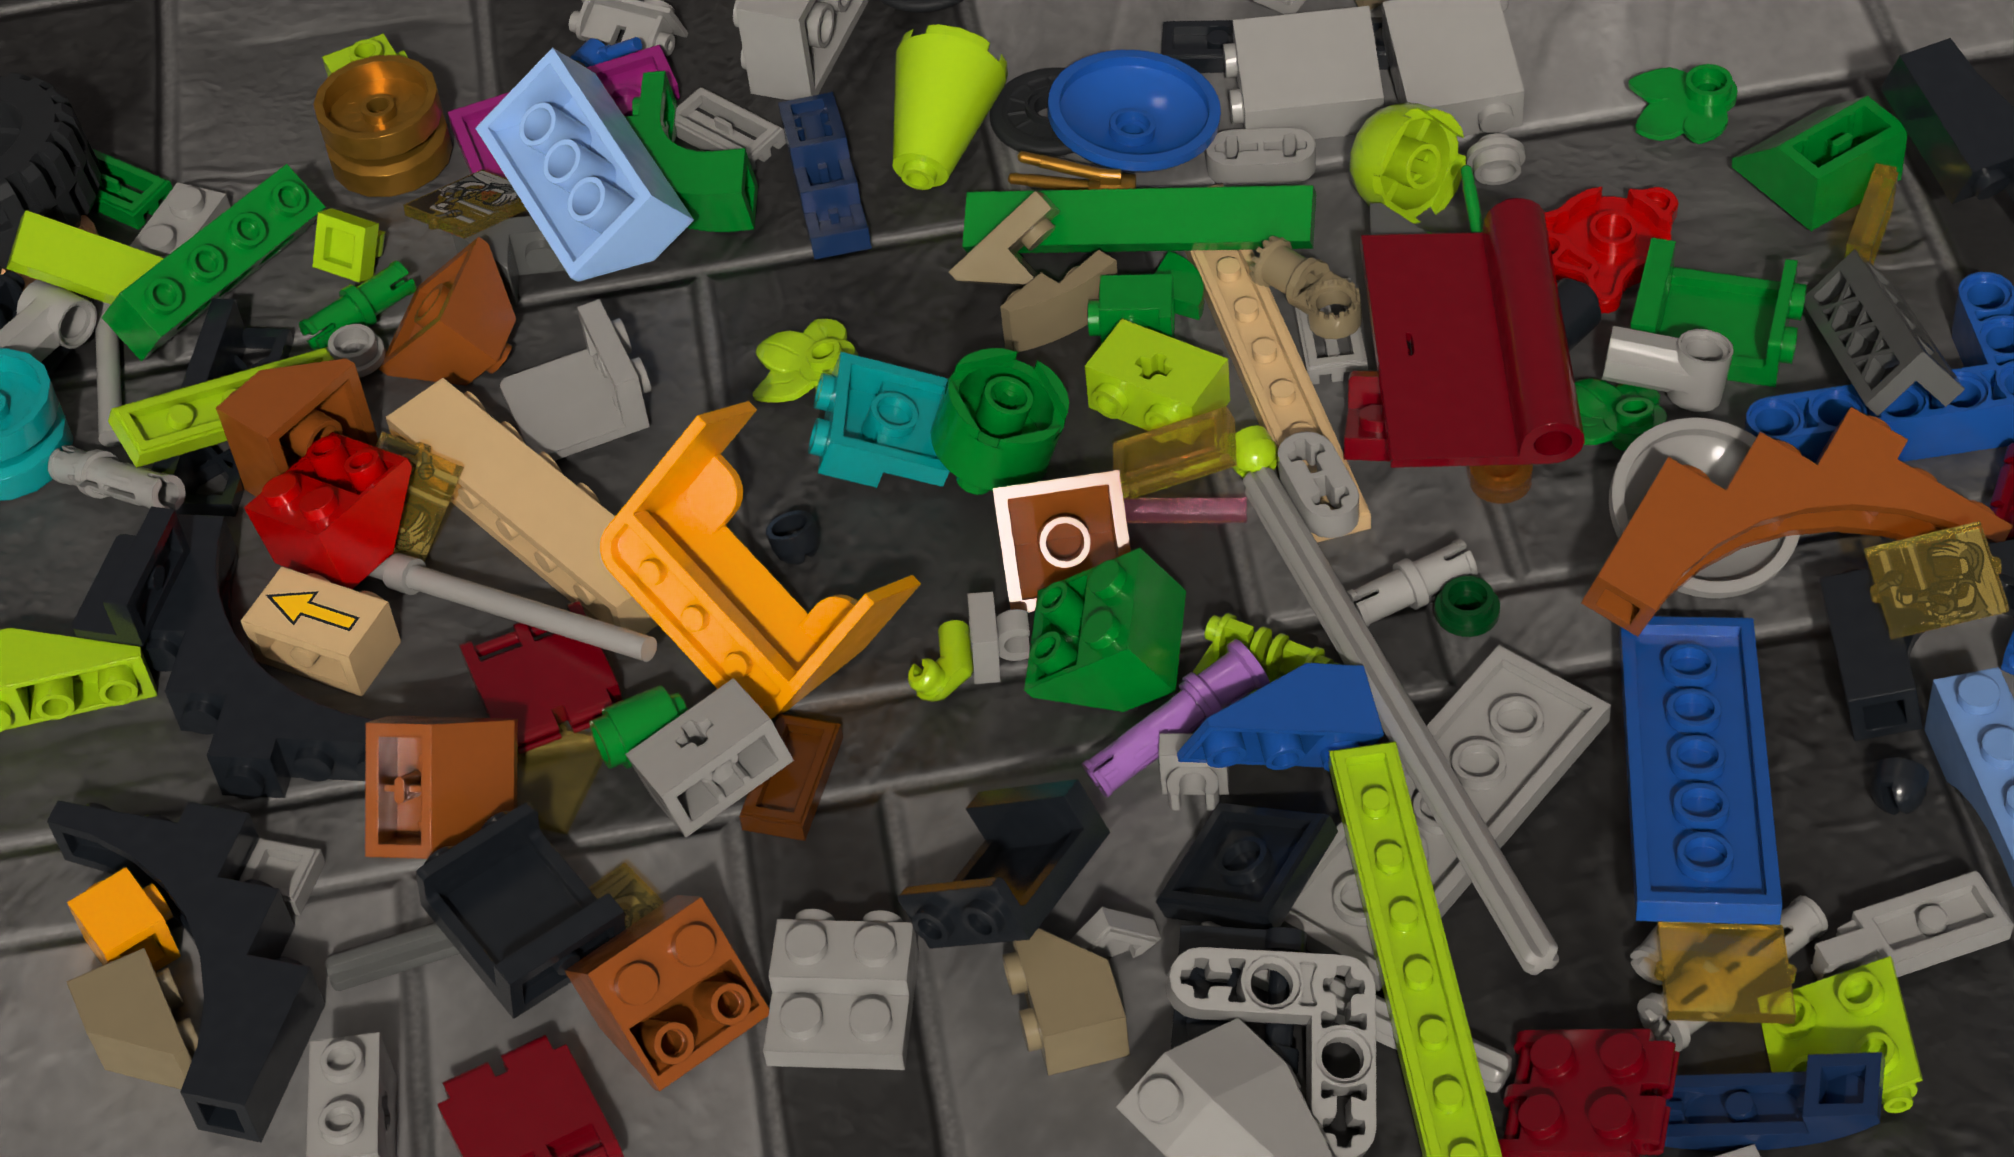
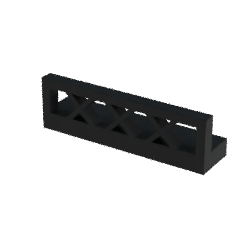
(216, 355)

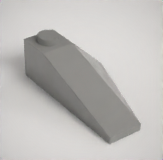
(1224, 1100)

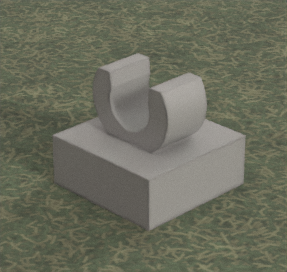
(995, 636)
(1188, 777)

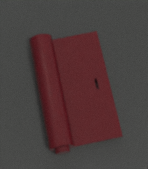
(1486, 344)

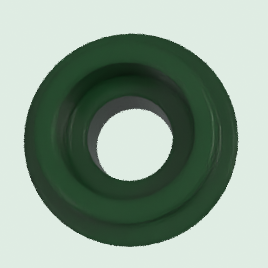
(1467, 607)

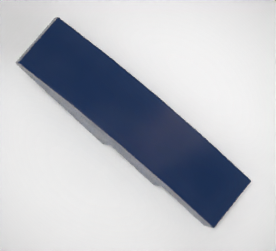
(824, 176)

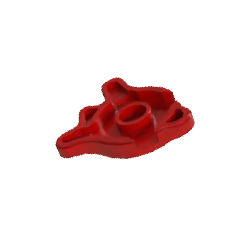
(1608, 238)

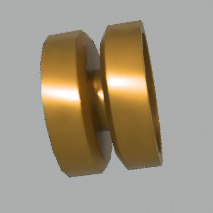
(383, 125)

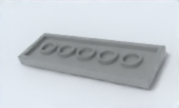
(1509, 744)

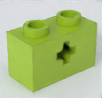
(1154, 378)

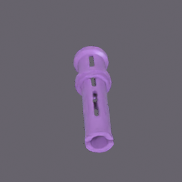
(1200, 697)

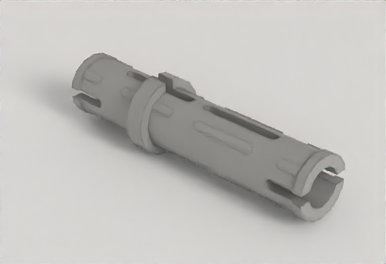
(103, 475)

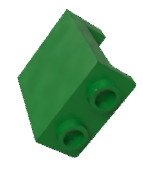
(1743, 309)

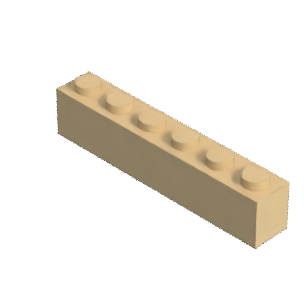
(522, 500)

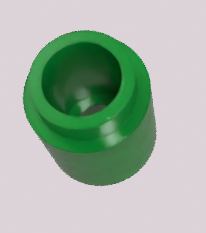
(632, 722)

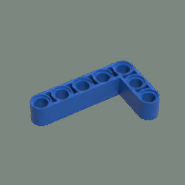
(1972, 422)

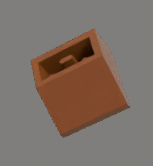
(435, 781)
(669, 990)

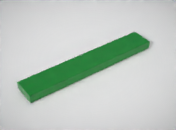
(1156, 218)

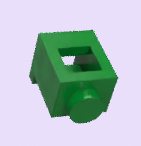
(1135, 298)

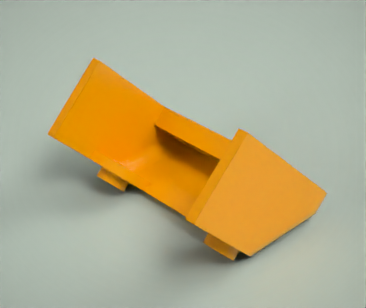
(714, 594)

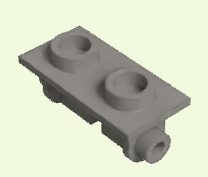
(648, 19)

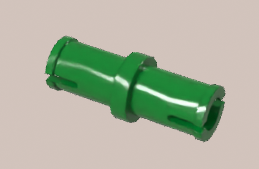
(359, 304)

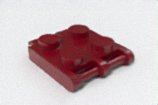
(541, 681)
(1589, 1094)
(529, 1110)

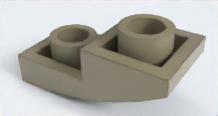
(1051, 309)

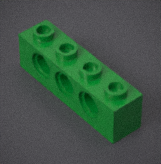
(213, 262)

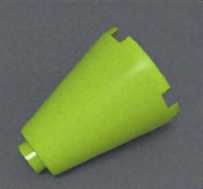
(940, 100)

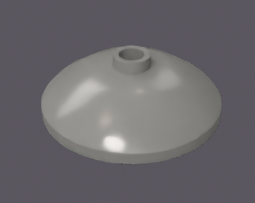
(1716, 451)

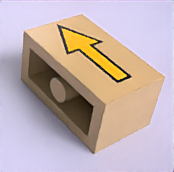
(321, 630)

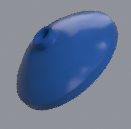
(1134, 110)

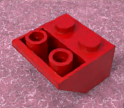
(334, 510)

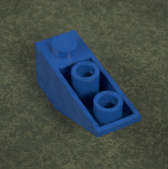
(1291, 721)

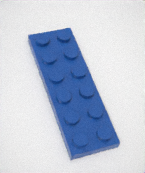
(1698, 773)

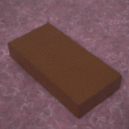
(791, 797)

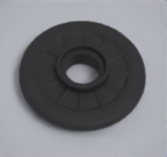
(1016, 115)

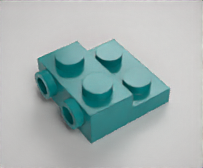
(877, 422)

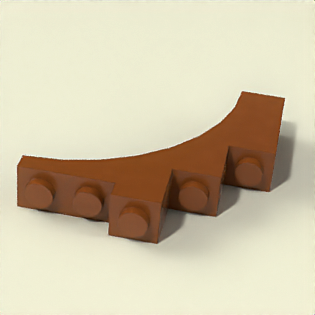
(1772, 495)

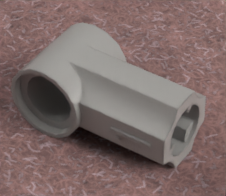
(48, 319)
(1686, 367)

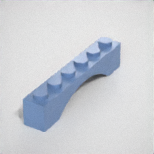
(1974, 744)

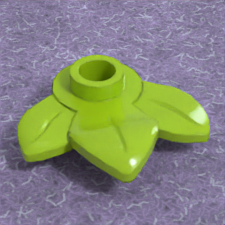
(800, 359)

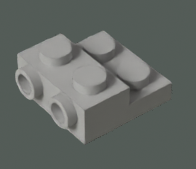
(841, 991)

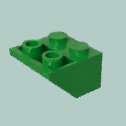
(1825, 159)
(1108, 635)

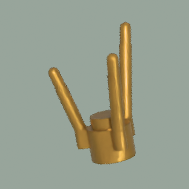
(1098, 177)

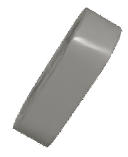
(1261, 157)
(1329, 480)

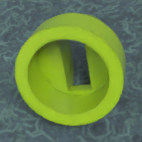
(1254, 450)

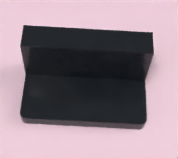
(134, 581)

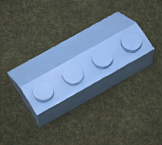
(582, 170)

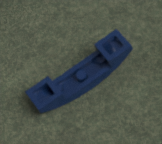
(1777, 1108)

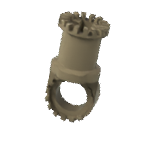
(1308, 287)

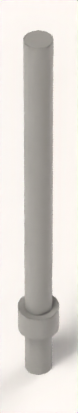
(411, 576)

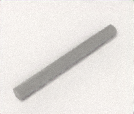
(108, 375)

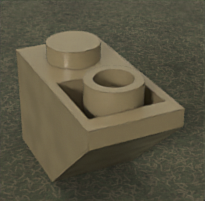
(1070, 1002)
(132, 1020)

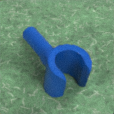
(596, 52)

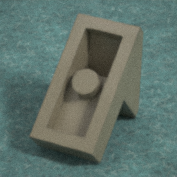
(997, 255)

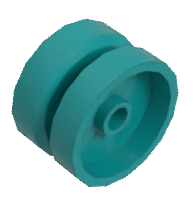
(29, 424)

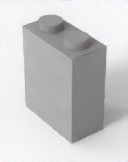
(1455, 61)
(1305, 71)

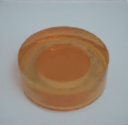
(1501, 482)

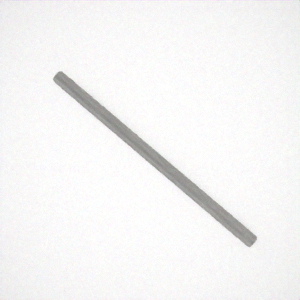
(1403, 724)

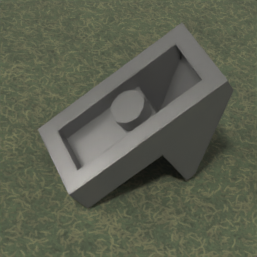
(517, 250)

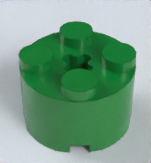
(998, 420)

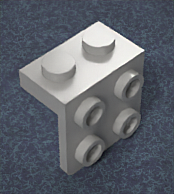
(583, 395)

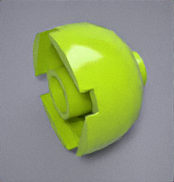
(1408, 159)

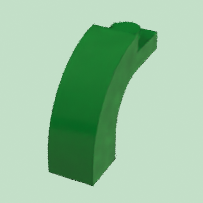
(712, 185)

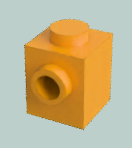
(124, 918)

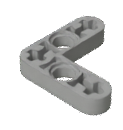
(1306, 1006)

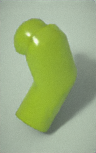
(950, 670)

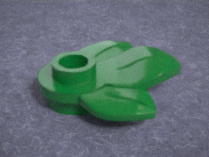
(1685, 102)
(1617, 412)

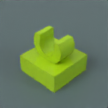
(347, 245)

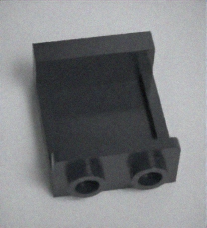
(1029, 858)
(515, 908)

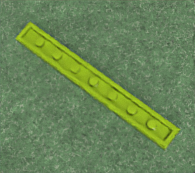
(1412, 954)

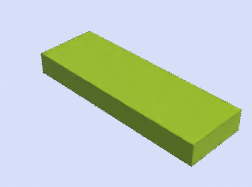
(76, 258)

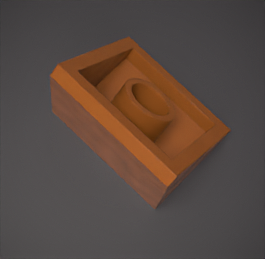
(1058, 530)

